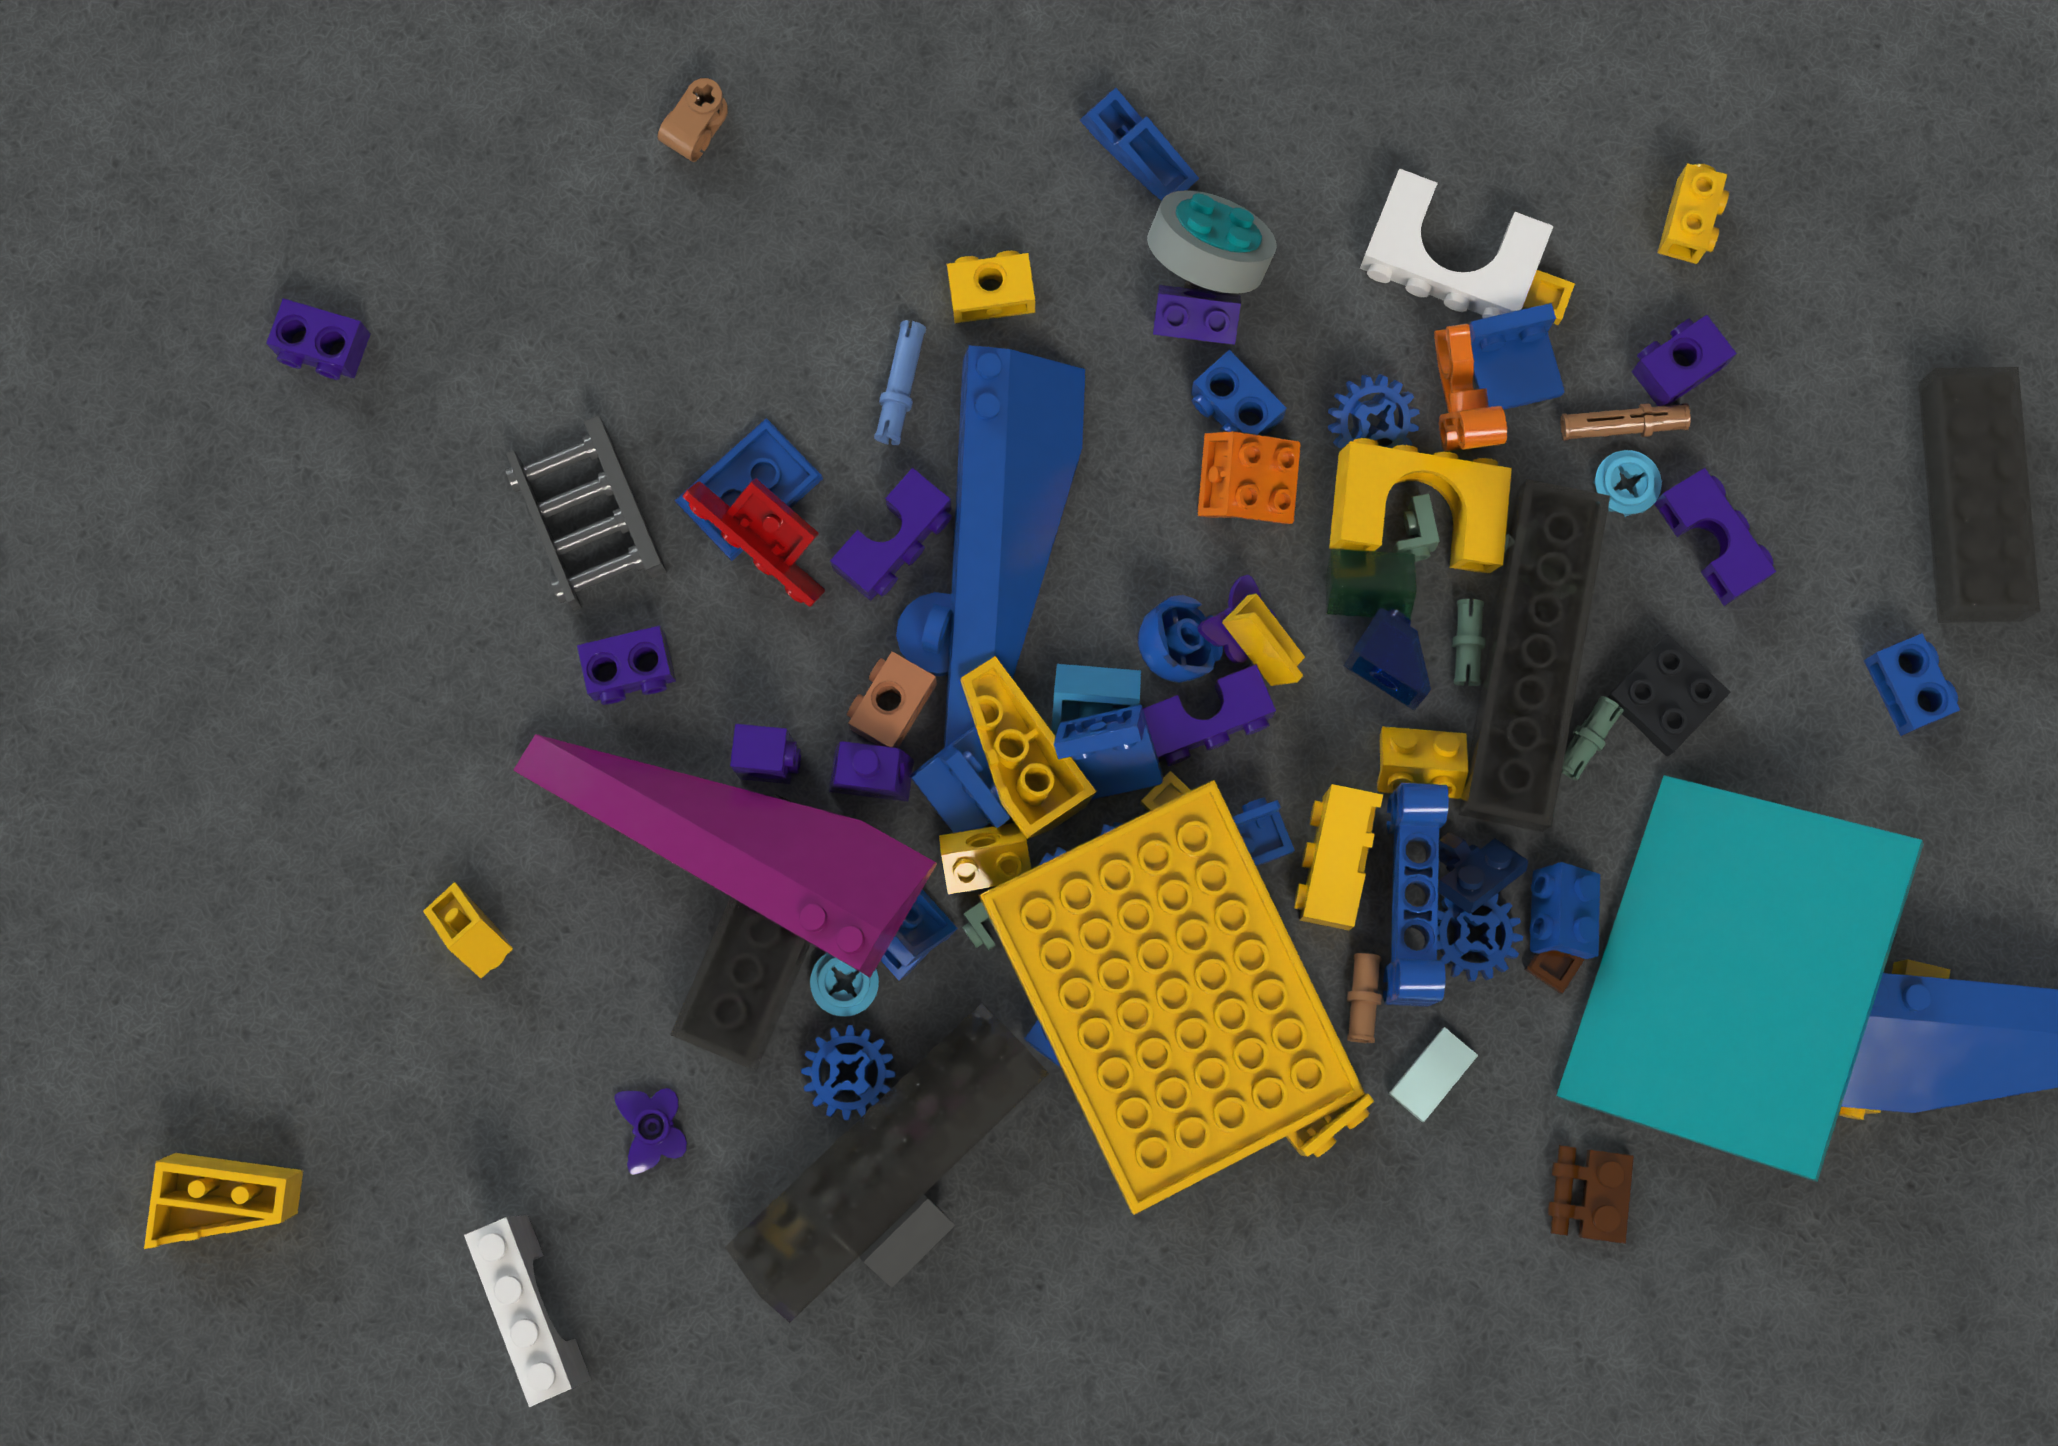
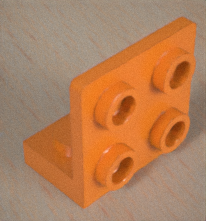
(1249, 477)

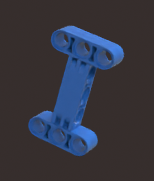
(1416, 816)

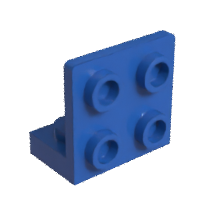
(1516, 357)
(1111, 750)

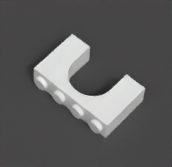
(1399, 255)
(538, 1353)

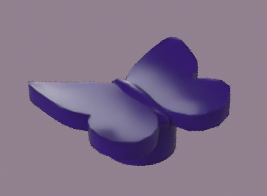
(1216, 632)
(652, 1127)

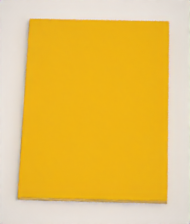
(1172, 996)

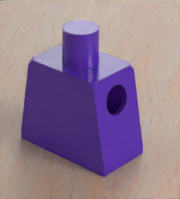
(871, 771)

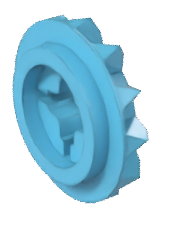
(1631, 465)
(841, 1003)

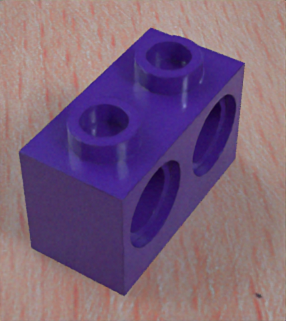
(322, 333)
(626, 653)

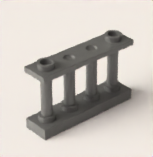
(609, 482)

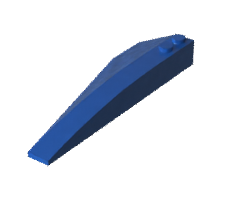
(1953, 1044)

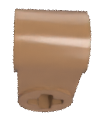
(692, 125)

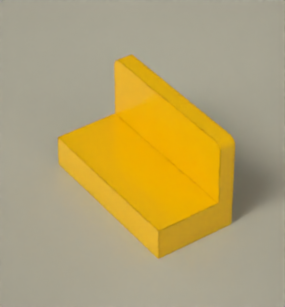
(1265, 641)

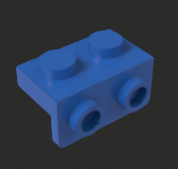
(1263, 831)
(1565, 910)

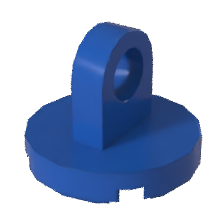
(925, 632)

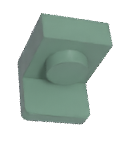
(1421, 523)
(974, 928)

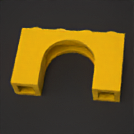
(1473, 489)

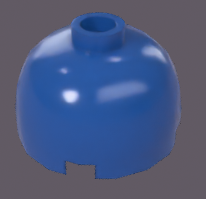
(1172, 641)

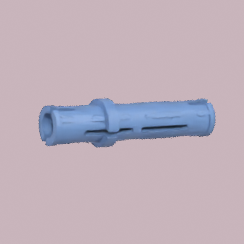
(897, 399)

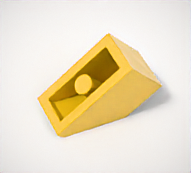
(467, 931)

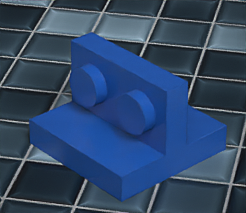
(961, 785)
(919, 933)

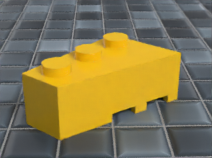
(1337, 857)
(217, 1196)

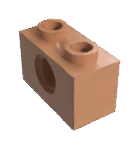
(895, 676)

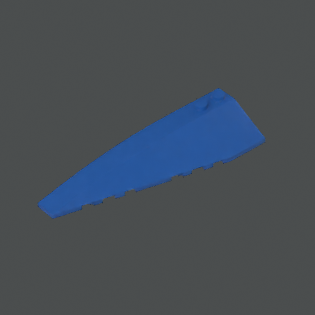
(1012, 486)

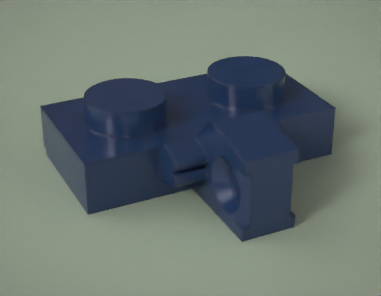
(1476, 873)

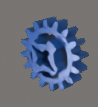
(1381, 406)
(1488, 949)
(835, 1058)

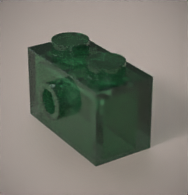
(1370, 580)

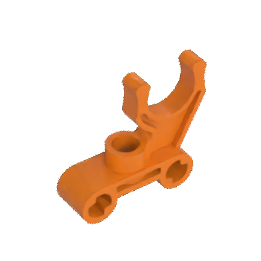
(1469, 418)

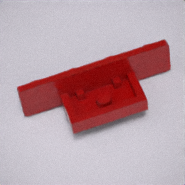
(765, 531)

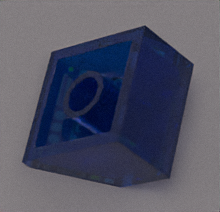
(1392, 658)

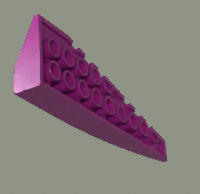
(788, 861)

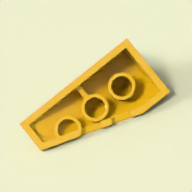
(1021, 753)

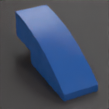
(1138, 145)

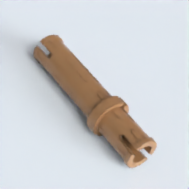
(1627, 421)

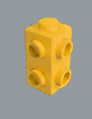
(1692, 213)

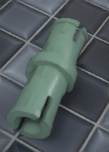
(1468, 642)
(1590, 737)

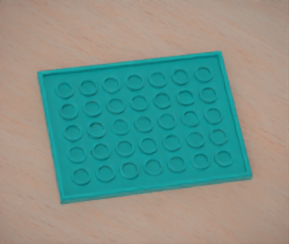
(1741, 974)

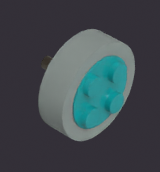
(1211, 242)

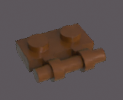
(1604, 1194)

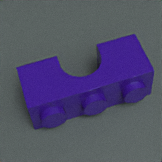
(1703, 505)
(872, 564)
(1243, 706)

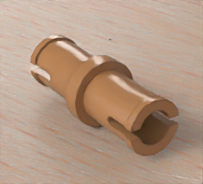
(1364, 998)

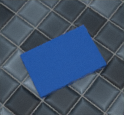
(762, 456)

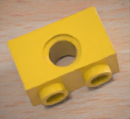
(974, 303)
(983, 857)

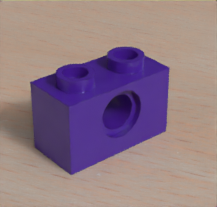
(1197, 314)
(1699, 343)
(764, 754)

